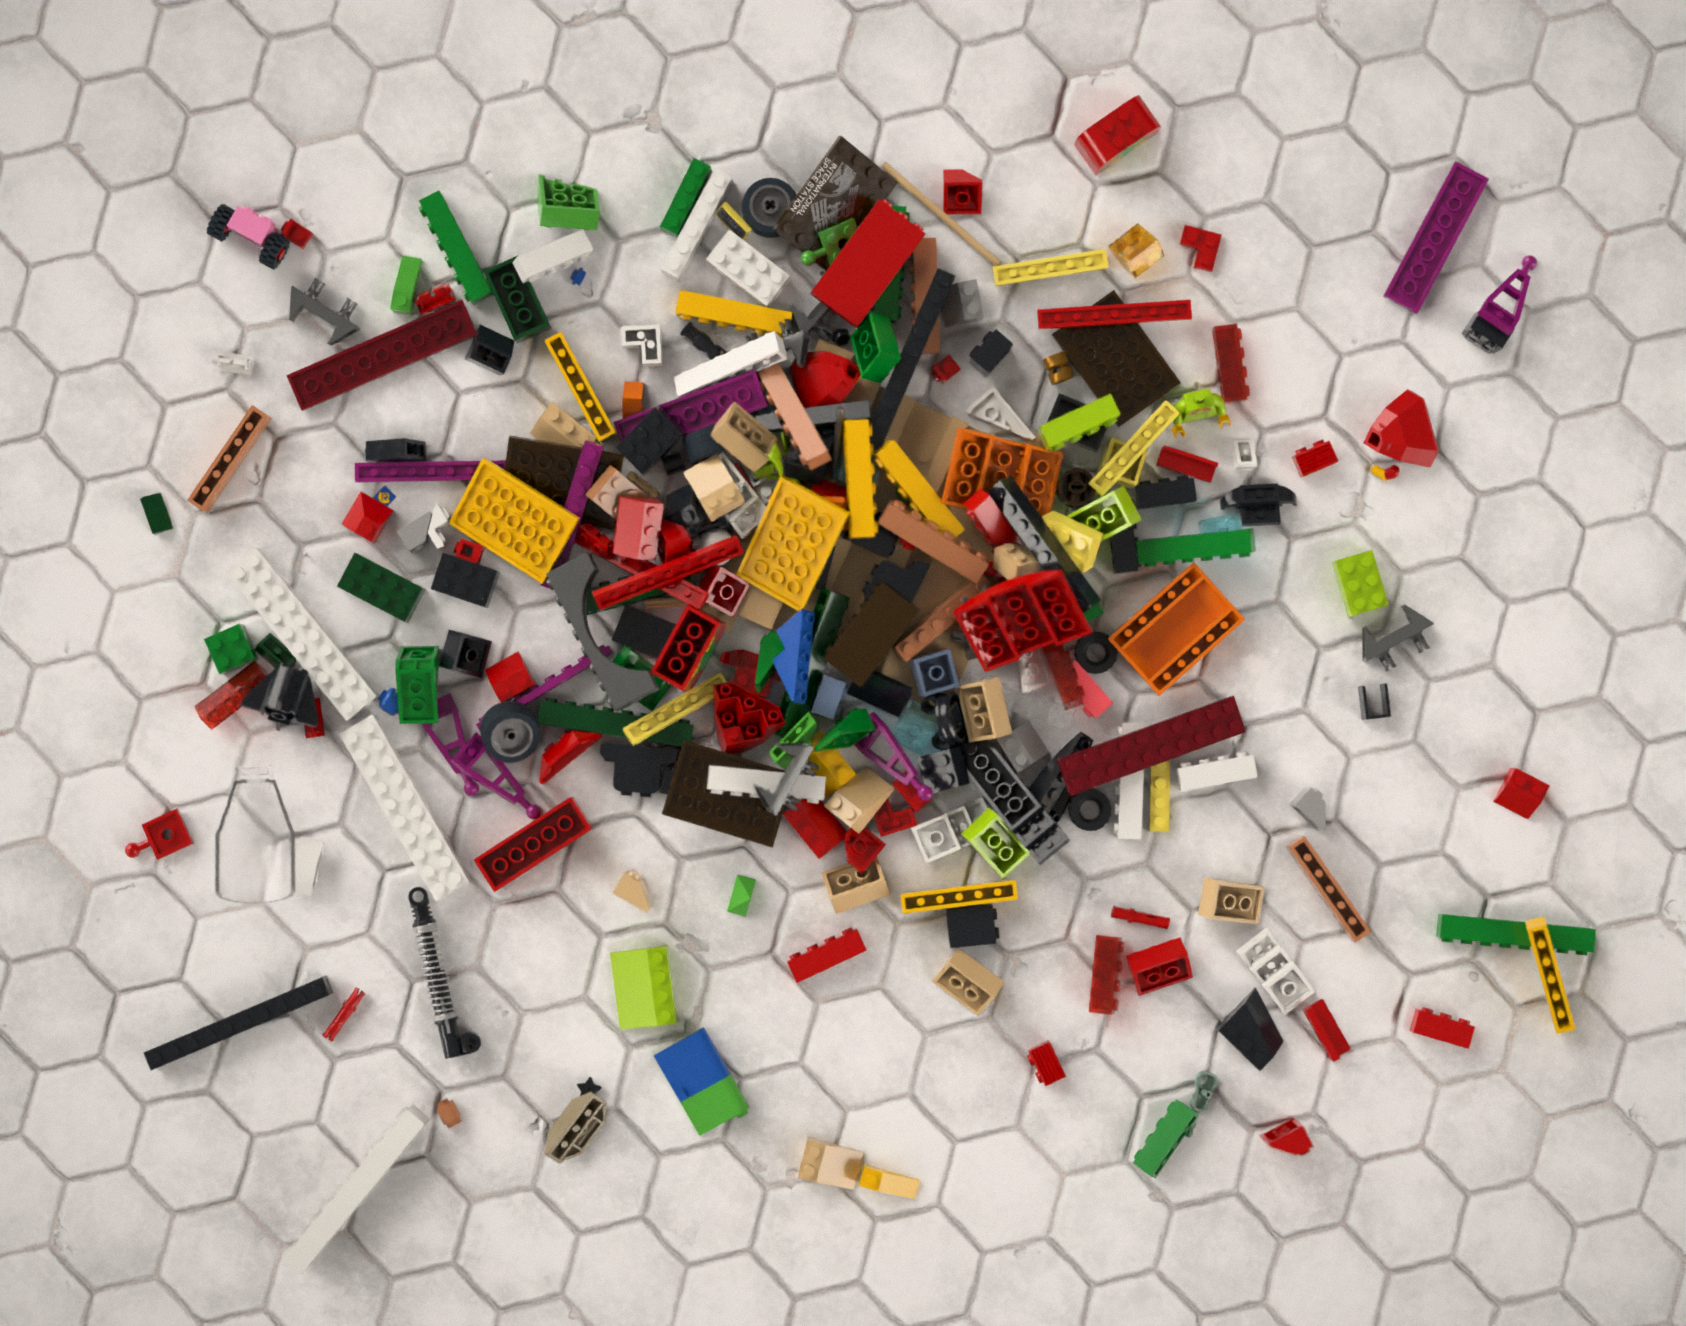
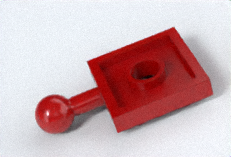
(154, 832)

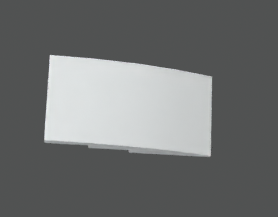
(748, 515)
(943, 833)
(1275, 971)

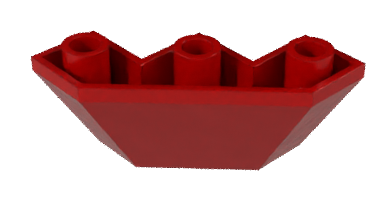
(824, 379)
(1404, 431)
(743, 718)

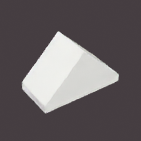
(1244, 455)

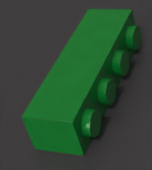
(686, 197)
(1165, 1138)

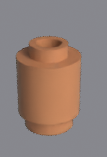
(448, 1113)

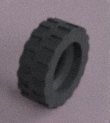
(1095, 667)
(1090, 824)

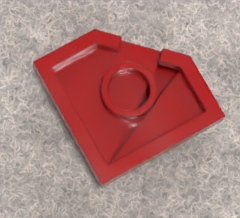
(861, 848)

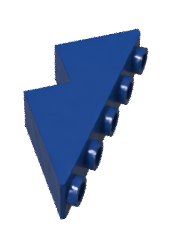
(794, 661)

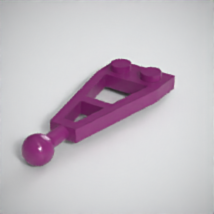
(1496, 314)
(446, 706)
(864, 745)
(471, 753)

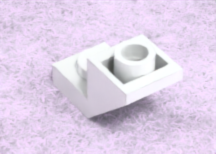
(438, 520)

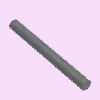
(837, 442)

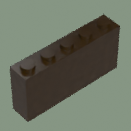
(871, 633)

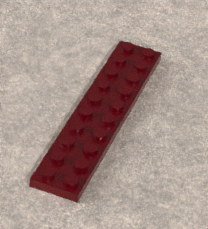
(382, 355)
(1151, 745)

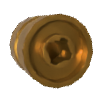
(1057, 361)

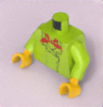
(1199, 406)

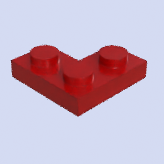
(1206, 243)
(893, 822)

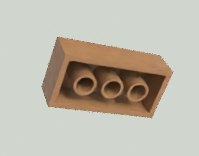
(610, 487)

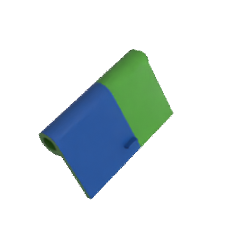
(702, 1081)

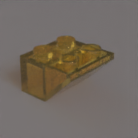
(1137, 250)

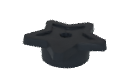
(588, 1084)

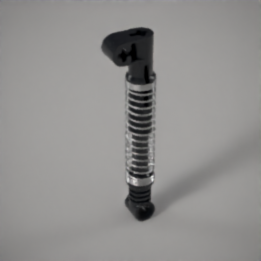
(437, 980)

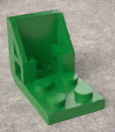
(416, 684)

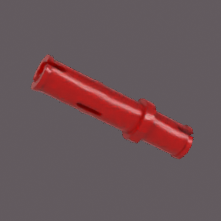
(1131, 915)
(348, 1007)

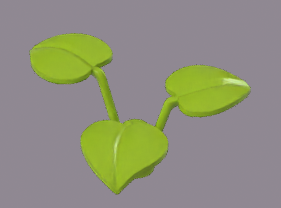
(775, 461)

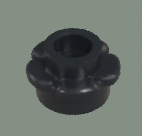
(841, 337)

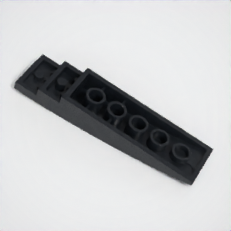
(1012, 799)

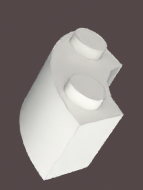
(307, 863)

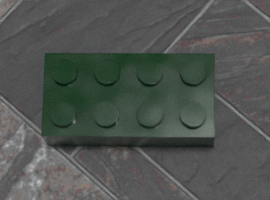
(517, 301)
(381, 587)

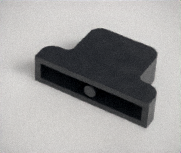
(904, 581)
(637, 767)

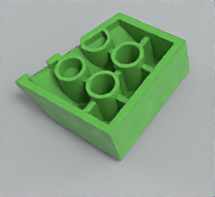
(567, 205)

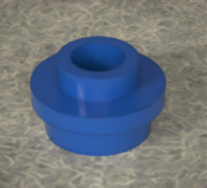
(577, 276)

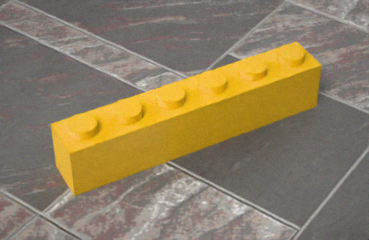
(730, 313)
(580, 387)
(859, 479)
(915, 487)
(958, 896)
(1550, 975)

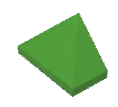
(741, 895)

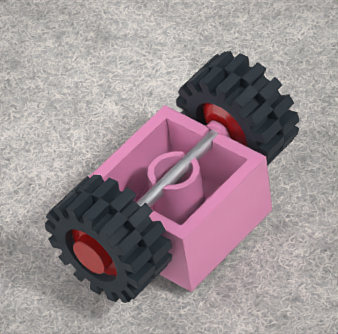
(253, 228)

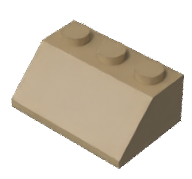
(560, 428)
(744, 437)
(984, 709)
(851, 888)
(634, 890)
(968, 981)

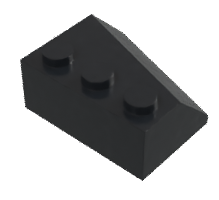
(1252, 1030)

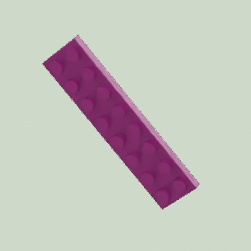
(1435, 237)
(706, 405)

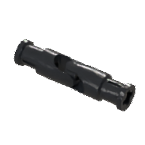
(702, 341)

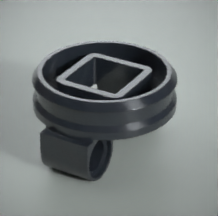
(949, 719)

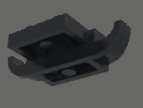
(1259, 503)

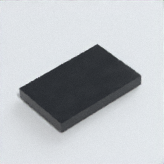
(642, 631)
(882, 693)

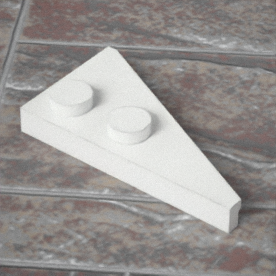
(995, 410)

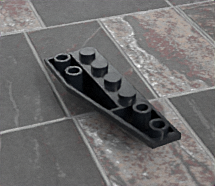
(1049, 784)

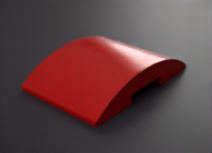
(1021, 617)

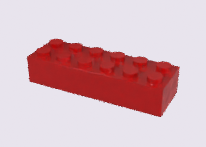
(533, 844)

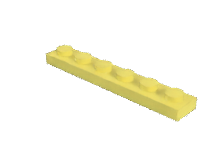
(1050, 267)
(1134, 448)
(672, 711)

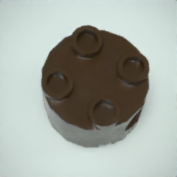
(1074, 488)

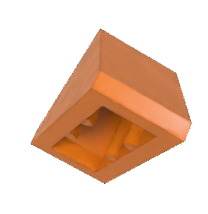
(632, 398)

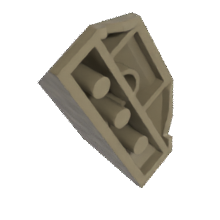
(576, 1127)

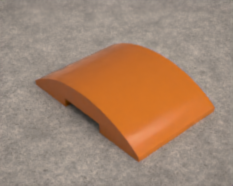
(984, 460)

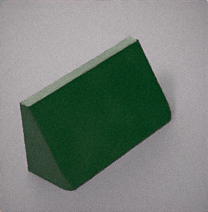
(156, 513)
(274, 651)

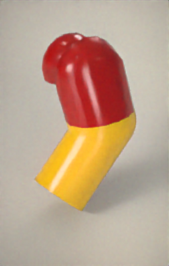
(1385, 474)

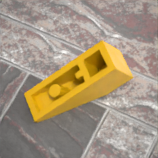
(888, 1182)

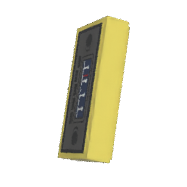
(733, 221)

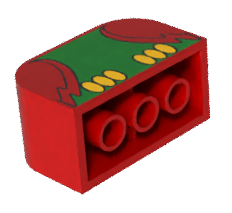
(1117, 134)
(689, 648)

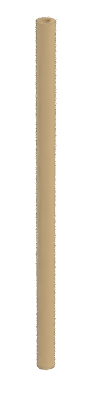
(939, 213)

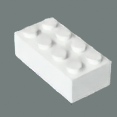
(748, 269)

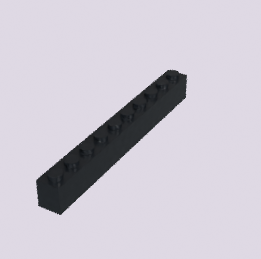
(910, 357)
(238, 1023)

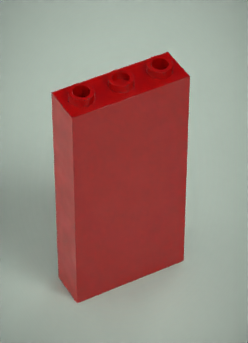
(868, 263)

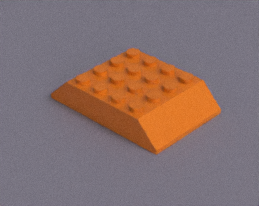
(1176, 628)

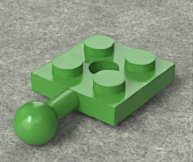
(829, 240)

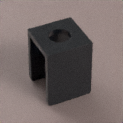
(1385, 702)

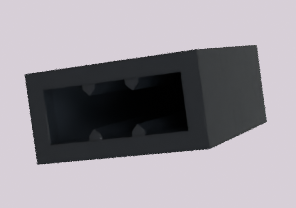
(395, 450)

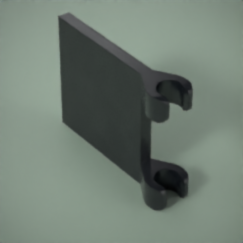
(722, 522)

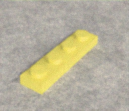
(1159, 797)

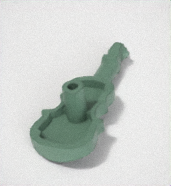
(1205, 1085)

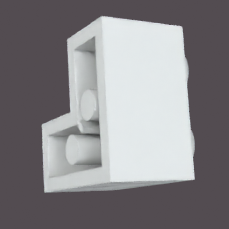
(648, 339)

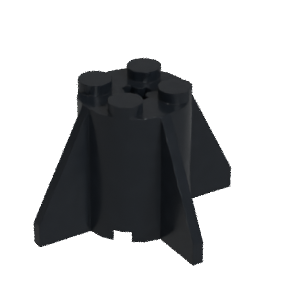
(285, 697)

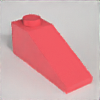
(1095, 699)

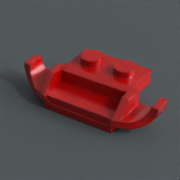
(746, 670)

